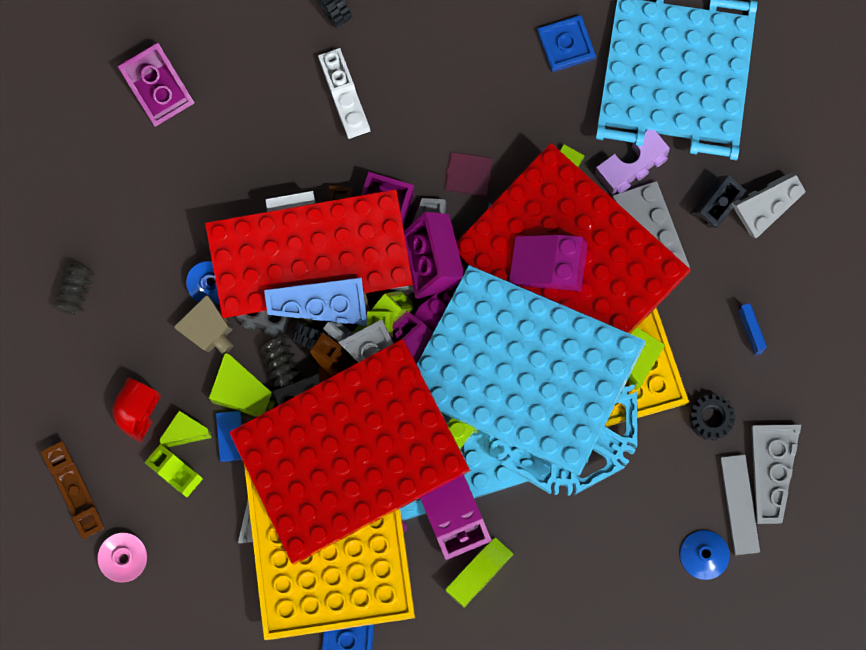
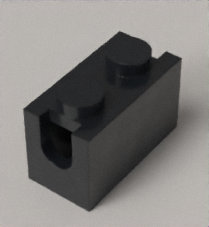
(717, 201)

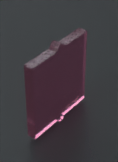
(469, 174)

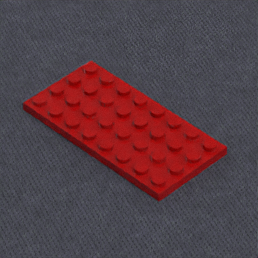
(308, 246)

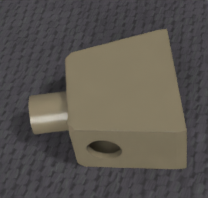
(206, 326)

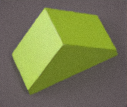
(183, 431)

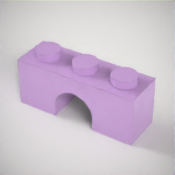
(618, 175)

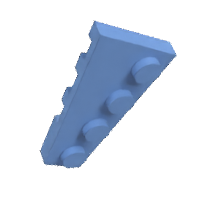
(328, 301)

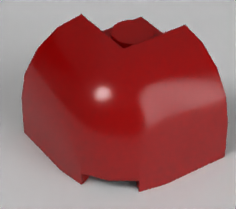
(134, 408)

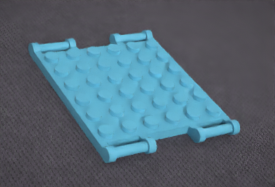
(678, 73)

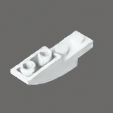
(344, 93)

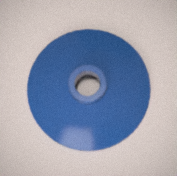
(198, 284)
(696, 564)

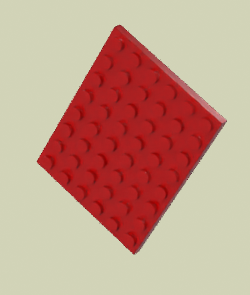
(624, 265)
(349, 451)

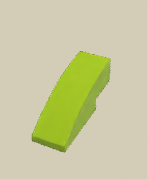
(479, 572)

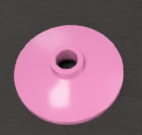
(113, 549)

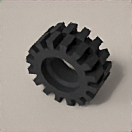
(336, 11)
(308, 334)
(720, 405)

